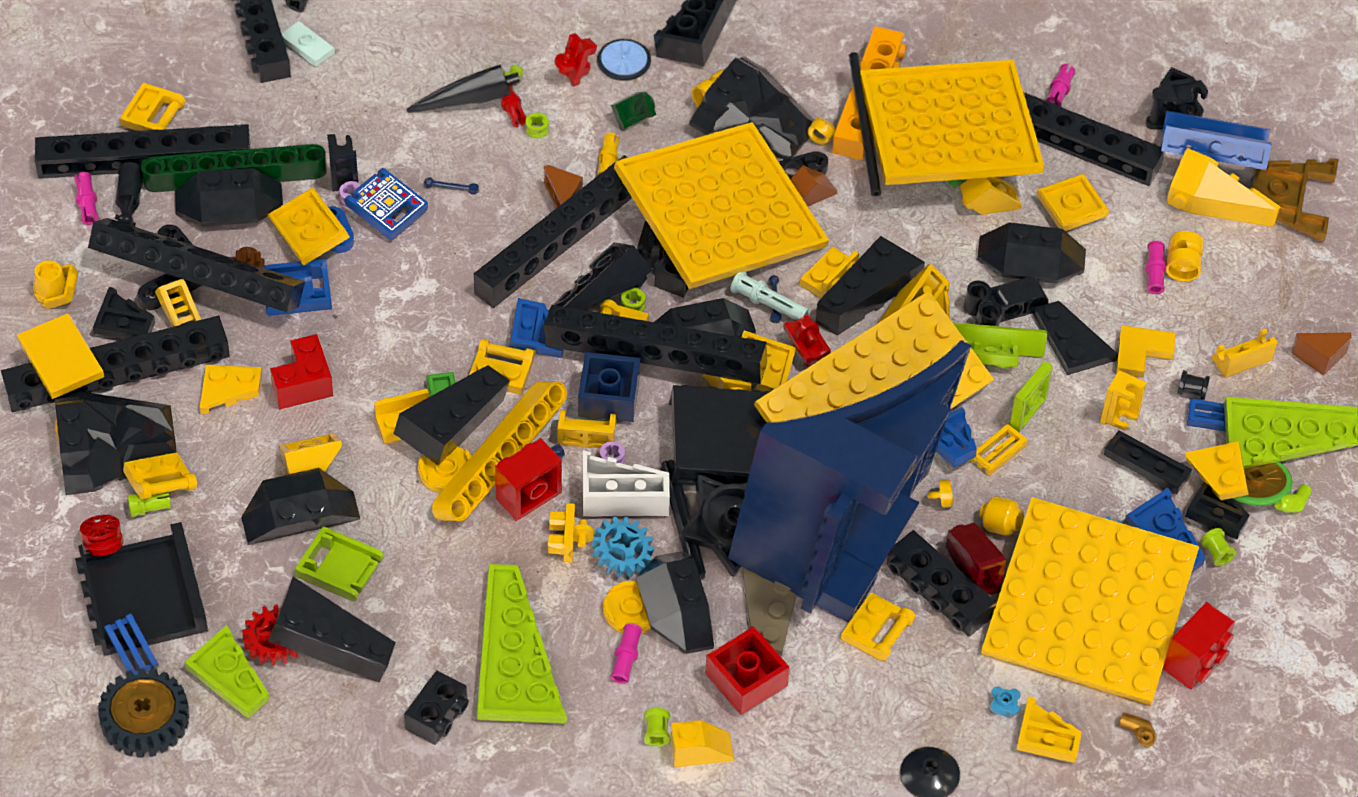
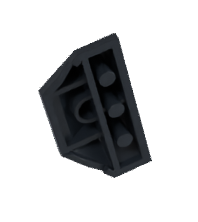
(228, 197)
(1032, 251)
(712, 316)
(297, 505)
(676, 602)

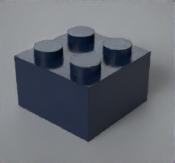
(609, 387)

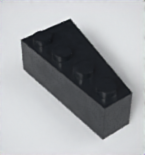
(867, 285)
(451, 415)
(329, 633)

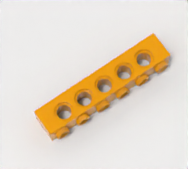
(882, 52)

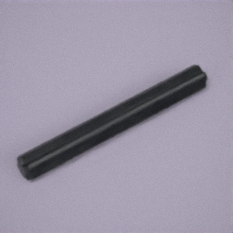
(682, 517)

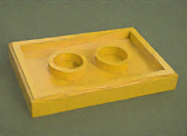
(308, 226)
(60, 356)

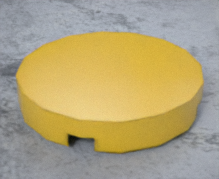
(438, 476)
(624, 607)

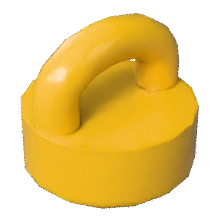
(824, 128)
(944, 493)

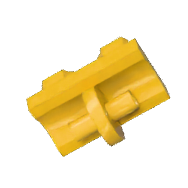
(565, 522)

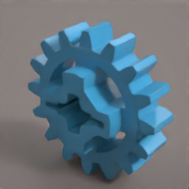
(622, 546)

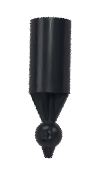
(128, 191)

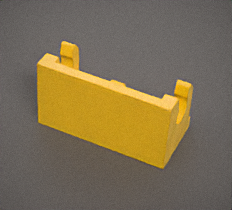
(1245, 355)
(1123, 399)
(585, 432)

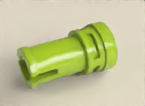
(156, 502)

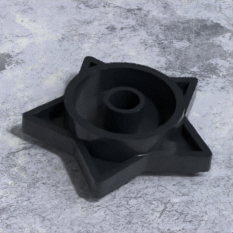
(712, 523)

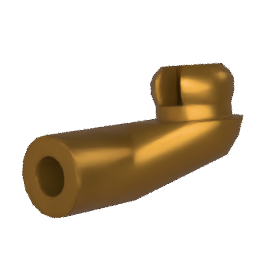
(1141, 727)

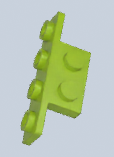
(1003, 345)

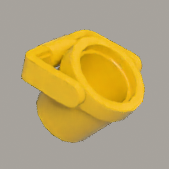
(50, 284)

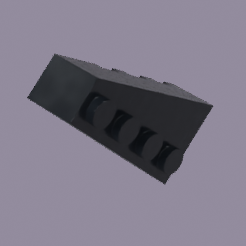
(693, 31)

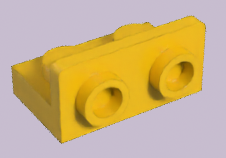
(827, 271)
(388, 410)

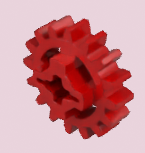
(257, 636)

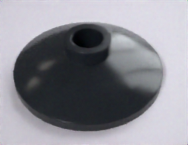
(930, 783)

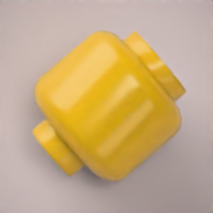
(1001, 516)

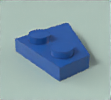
(529, 328)

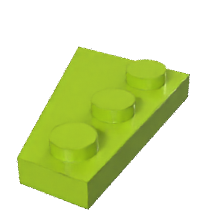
(228, 673)

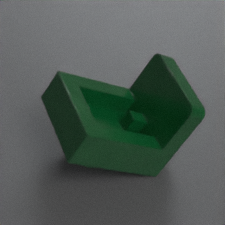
(633, 109)

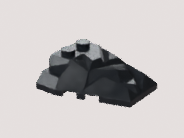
(748, 95)
(106, 431)

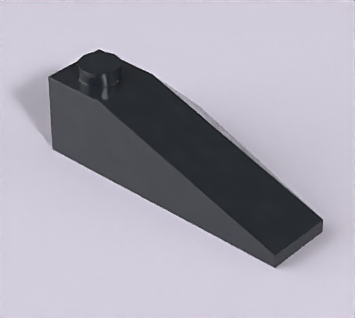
(612, 273)

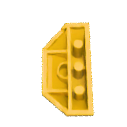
(927, 280)

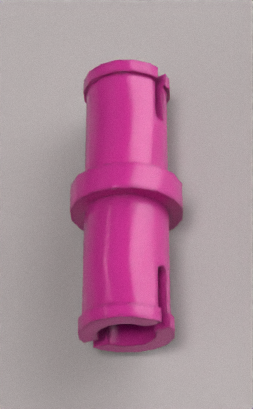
(1061, 85)
(86, 198)
(1155, 267)
(626, 653)

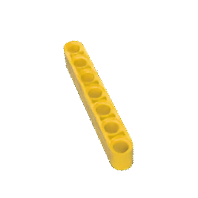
(511, 434)

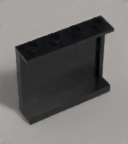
(714, 433)
(150, 582)

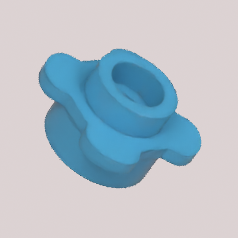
(1005, 708)

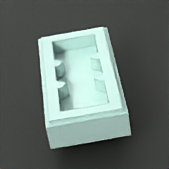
(307, 44)

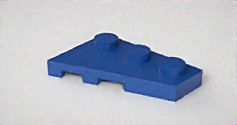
(1163, 518)

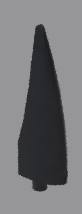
(474, 88)

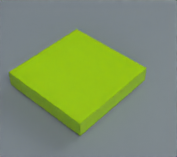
(1031, 396)

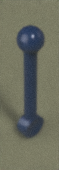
(473, 188)
(775, 316)

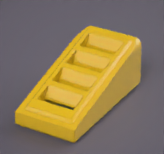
(185, 296)

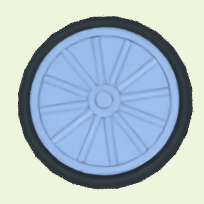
(624, 59)

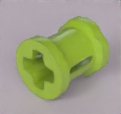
(1218, 547)
(657, 726)

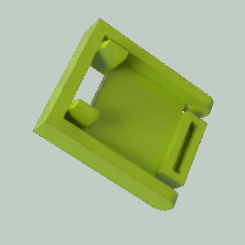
(345, 567)

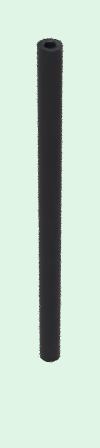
(865, 127)

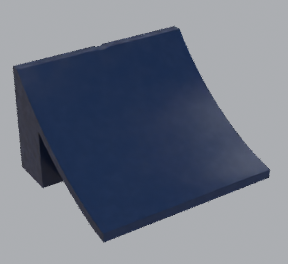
(838, 488)

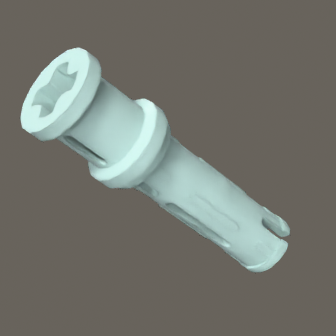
(760, 292)

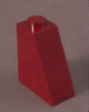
(976, 556)

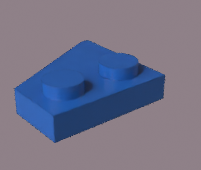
(956, 441)

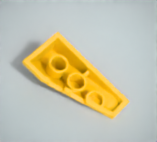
(1208, 191)

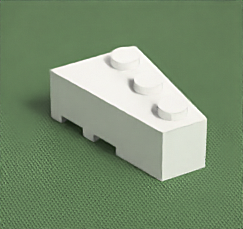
(623, 489)

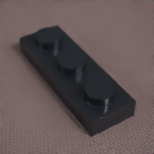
(1147, 462)

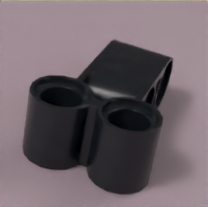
(1003, 301)

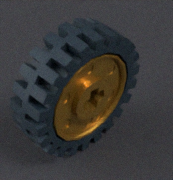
(143, 712)

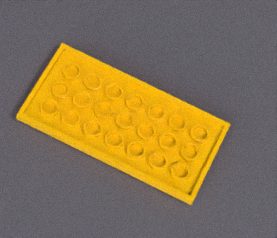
(874, 363)

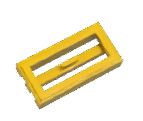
(1006, 456)

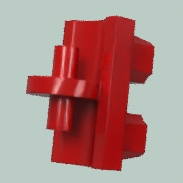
(574, 60)
(807, 340)

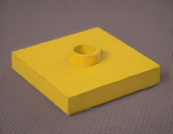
(1072, 202)

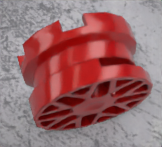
(101, 537)

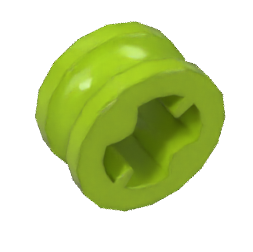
(537, 132)
(633, 294)

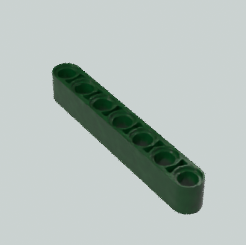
(279, 163)

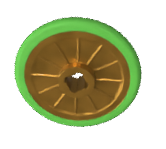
(1266, 484)

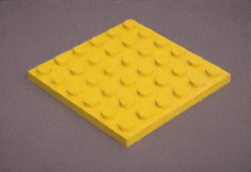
(950, 122)
(721, 205)
(1090, 601)

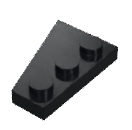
(1072, 340)

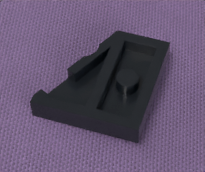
(122, 317)
(1217, 513)

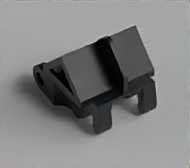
(1177, 94)

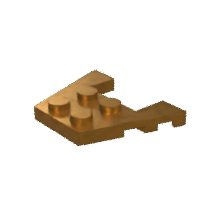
(1286, 186)

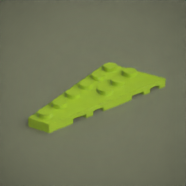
(1287, 430)
(514, 663)

